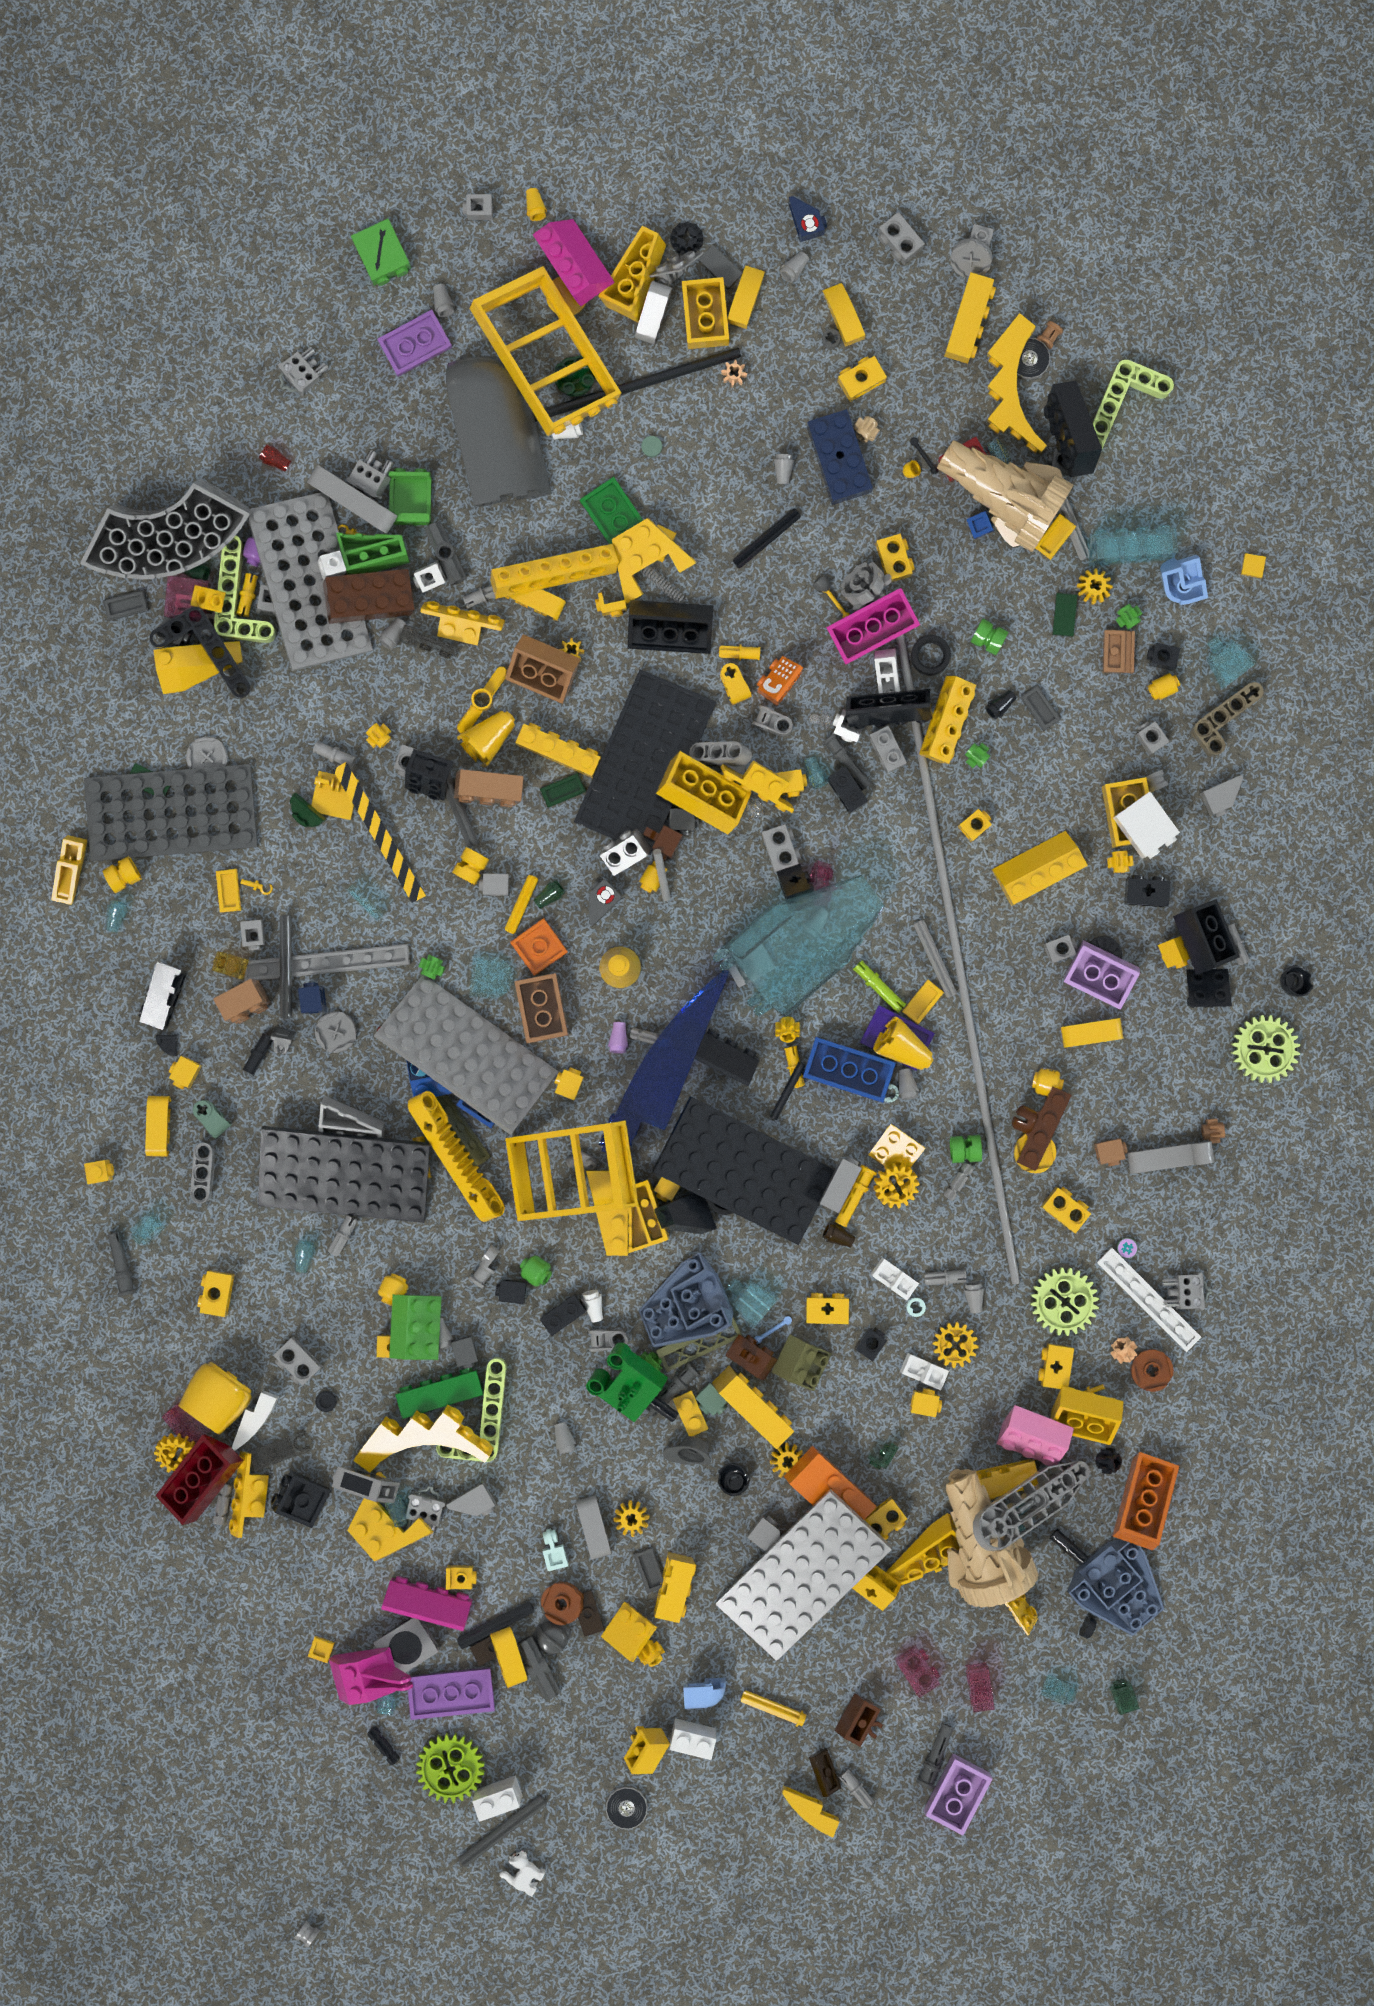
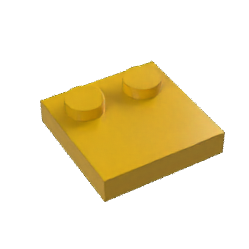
(628, 1632)

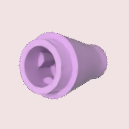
(618, 1039)

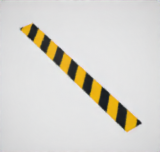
(379, 832)

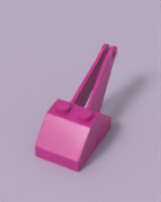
(367, 1675)

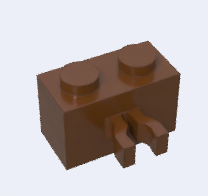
(666, 841)
(751, 1356)
(858, 1720)

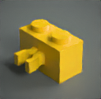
(646, 1750)

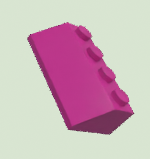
(573, 259)
(873, 626)
(427, 1603)

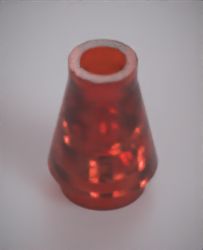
(274, 458)

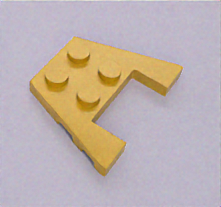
(640, 548)
(376, 1531)

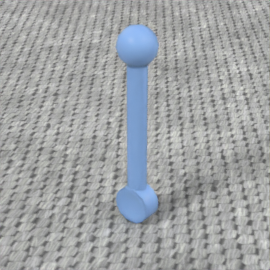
(787, 1320)

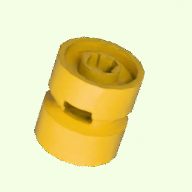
(470, 866)
(122, 874)

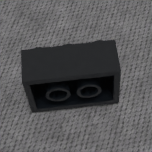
(1206, 936)

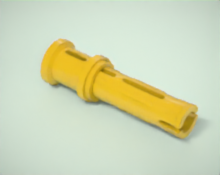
(857, 1191)

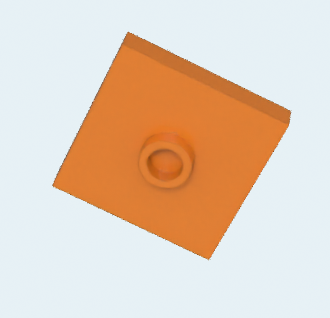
(539, 947)

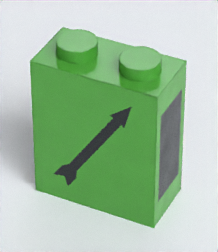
(381, 252)

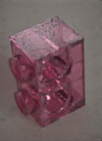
(914, 1673)
(979, 1687)

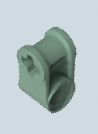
(214, 1119)

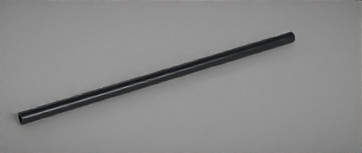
(645, 381)

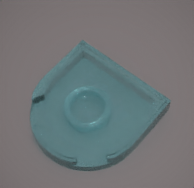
(490, 977)

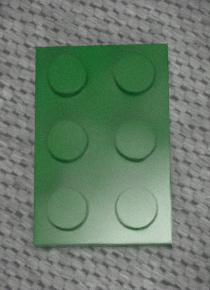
(610, 509)

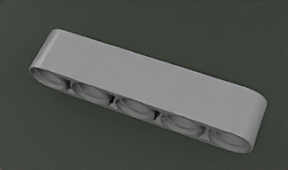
(352, 499)

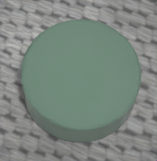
(651, 446)

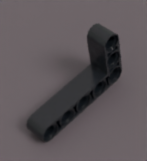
(208, 646)

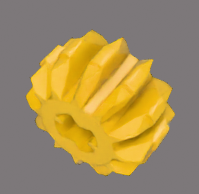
(1093, 593)
(780, 1459)
(638, 1516)

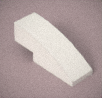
(255, 1419)

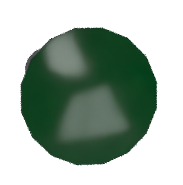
(577, 382)

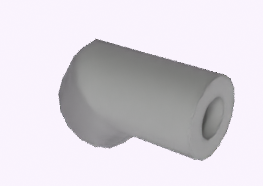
(588, 1161)

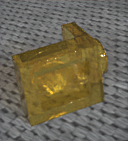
(230, 965)

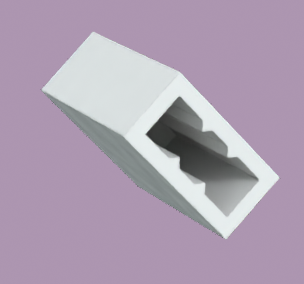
(1147, 826)
(693, 1739)
(497, 1798)

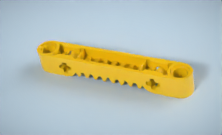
(426, 1110)

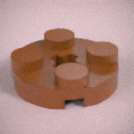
(1161, 1376)
(573, 1598)

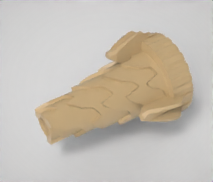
(1018, 498)
(979, 1574)

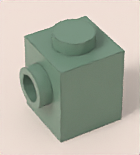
(711, 1400)

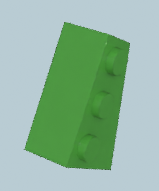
(372, 552)

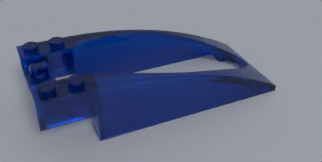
(666, 1065)

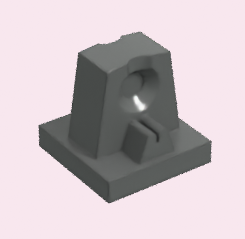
(282, 1039)

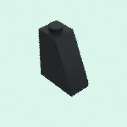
(686, 1215)

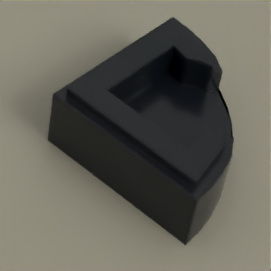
(167, 1043)

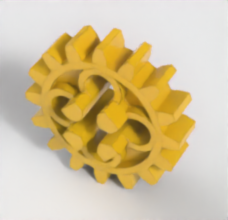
(884, 1182)
(967, 1345)
(167, 1448)

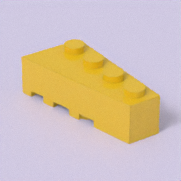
(612, 1223)

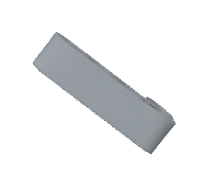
(1171, 1157)

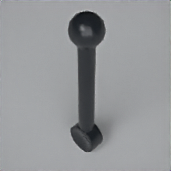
(914, 442)

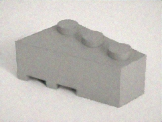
(343, 1119)

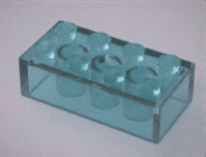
(1132, 546)

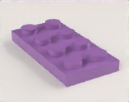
(451, 1693)

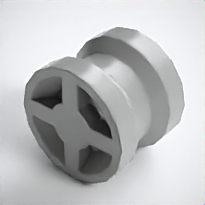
(1156, 781)
(306, 1934)

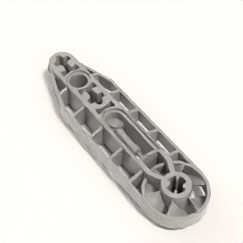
(1004, 1520)

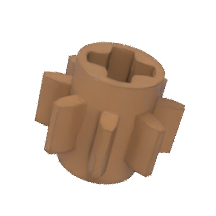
(1213, 1130)

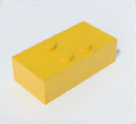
(703, 792)

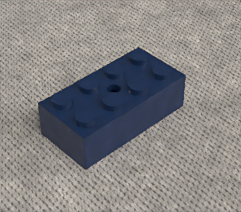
(843, 477)

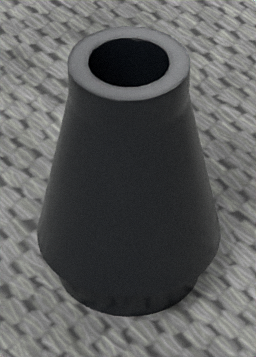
(998, 706)

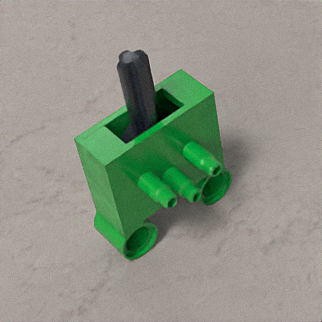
(632, 1387)

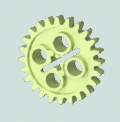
(1263, 1067)
(1076, 1287)

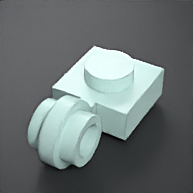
(555, 1556)

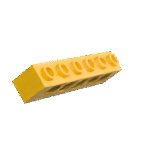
(553, 571)

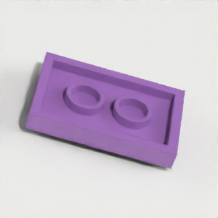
(414, 343)

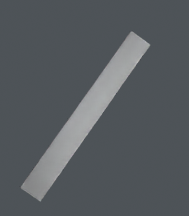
(331, 962)

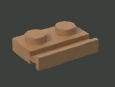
(1118, 651)

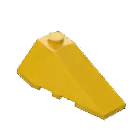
(189, 665)
(927, 1552)

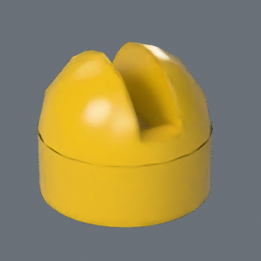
(911, 469)

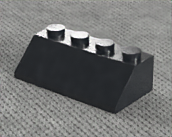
(670, 626)
(889, 708)
(727, 1057)

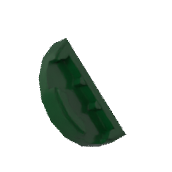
(305, 813)

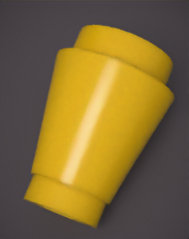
(535, 205)

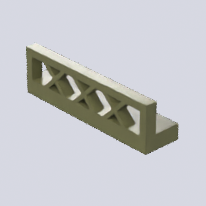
(463, 1131)
(665, 1350)

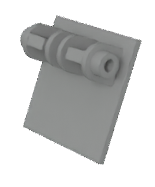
(674, 267)

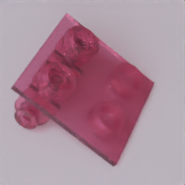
(179, 596)
(822, 874)
(185, 1424)

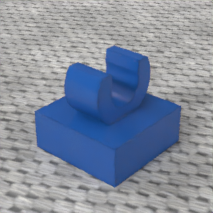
(980, 524)

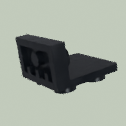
(427, 774)

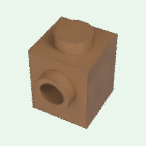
(1110, 1151)

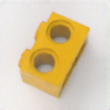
(889, 559)
(1063, 1213)
(879, 1514)

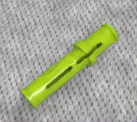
(879, 986)

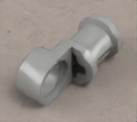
(484, 1271)

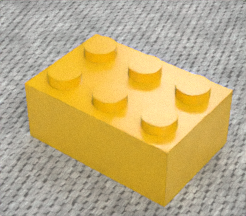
(705, 313)
(1116, 799)
(1089, 1414)

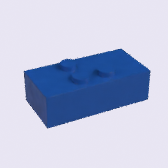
(849, 1070)

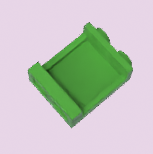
(410, 496)

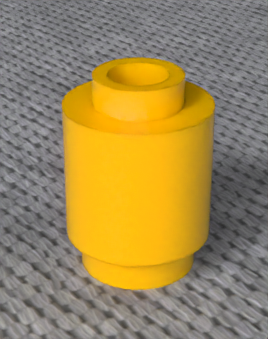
(1163, 686)
(649, 879)

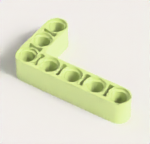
(1123, 382)
(233, 597)
(487, 1418)

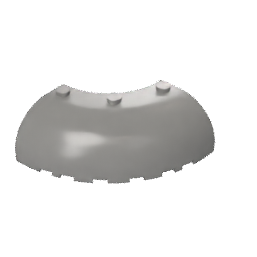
(166, 539)

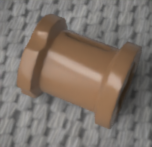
(1050, 334)

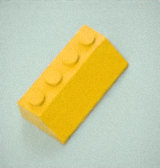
(1039, 867)

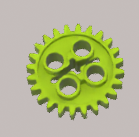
(432, 1773)

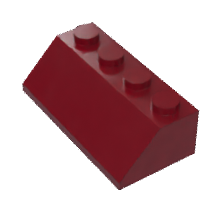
(198, 1479)

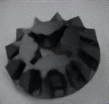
(679, 244)

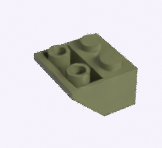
(801, 1362)

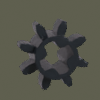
(1108, 1461)

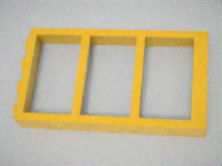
(516, 289)
(619, 1168)

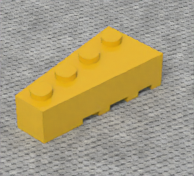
(633, 275)
(753, 1407)
(1005, 1477)

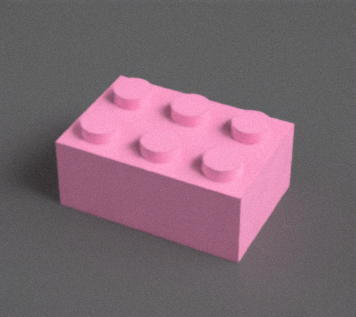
(1035, 1436)

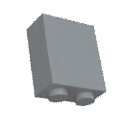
(840, 1184)

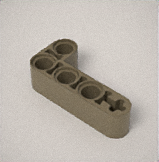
(1228, 714)

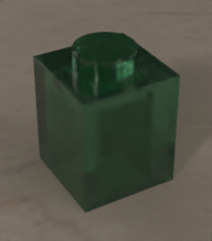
(1124, 1697)

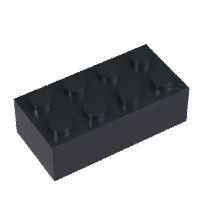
(1072, 429)

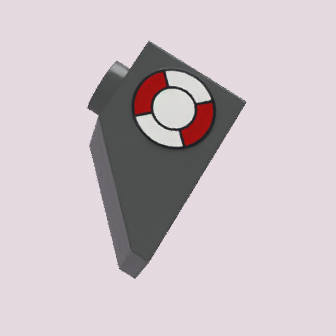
(601, 900)

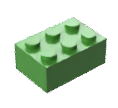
(415, 1327)

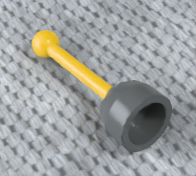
(823, 586)

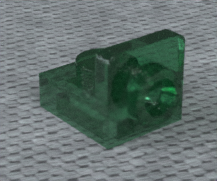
(887, 1453)

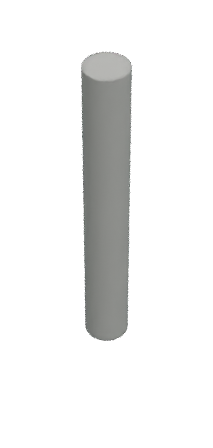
(661, 874)

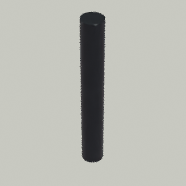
(787, 1090)

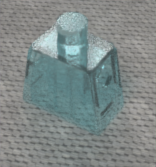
(1228, 661)
(751, 1301)

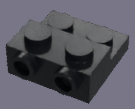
(299, 1499)

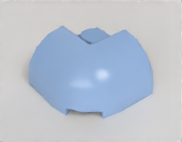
(1184, 580)
(704, 1694)

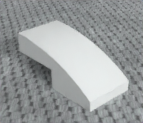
(894, 1278)
(924, 1371)

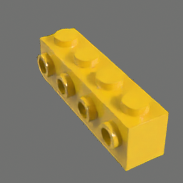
(969, 318)
(947, 719)
(557, 750)

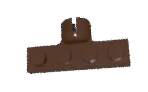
(1040, 1126)

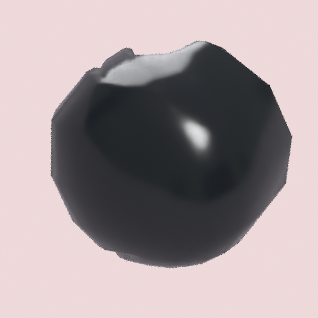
(1303, 983)
(737, 1485)

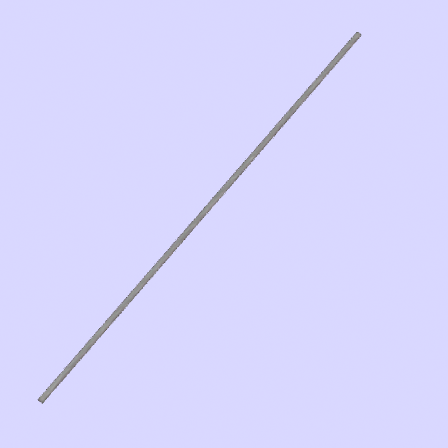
(961, 975)

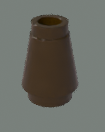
(836, 1234)

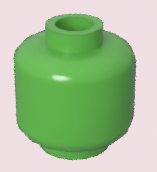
(535, 1270)

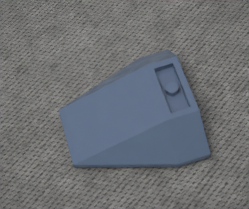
(687, 1305)
(1118, 1586)

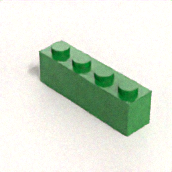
(439, 1393)

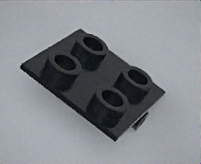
(1208, 988)

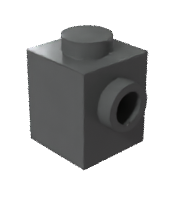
(683, 821)

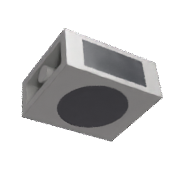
(365, 1484)
(409, 1644)

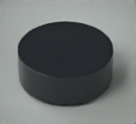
(326, 1401)
(1088, 1627)

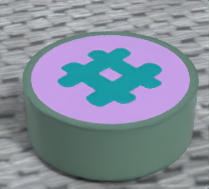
(1127, 1248)

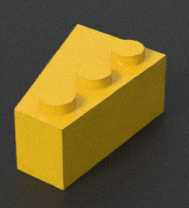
(643, 1223)
(675, 1587)

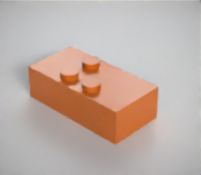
(817, 1475)
(1146, 1501)

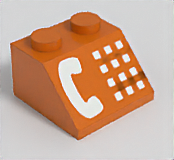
(780, 679)

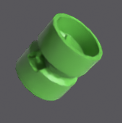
(989, 637)
(965, 1149)

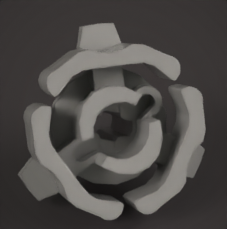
(866, 587)

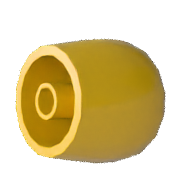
(215, 1397)

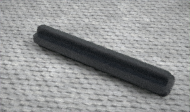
(766, 538)
(495, 1625)

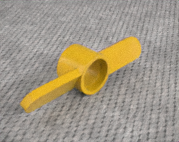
(475, 711)

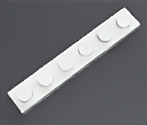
(1148, 1299)

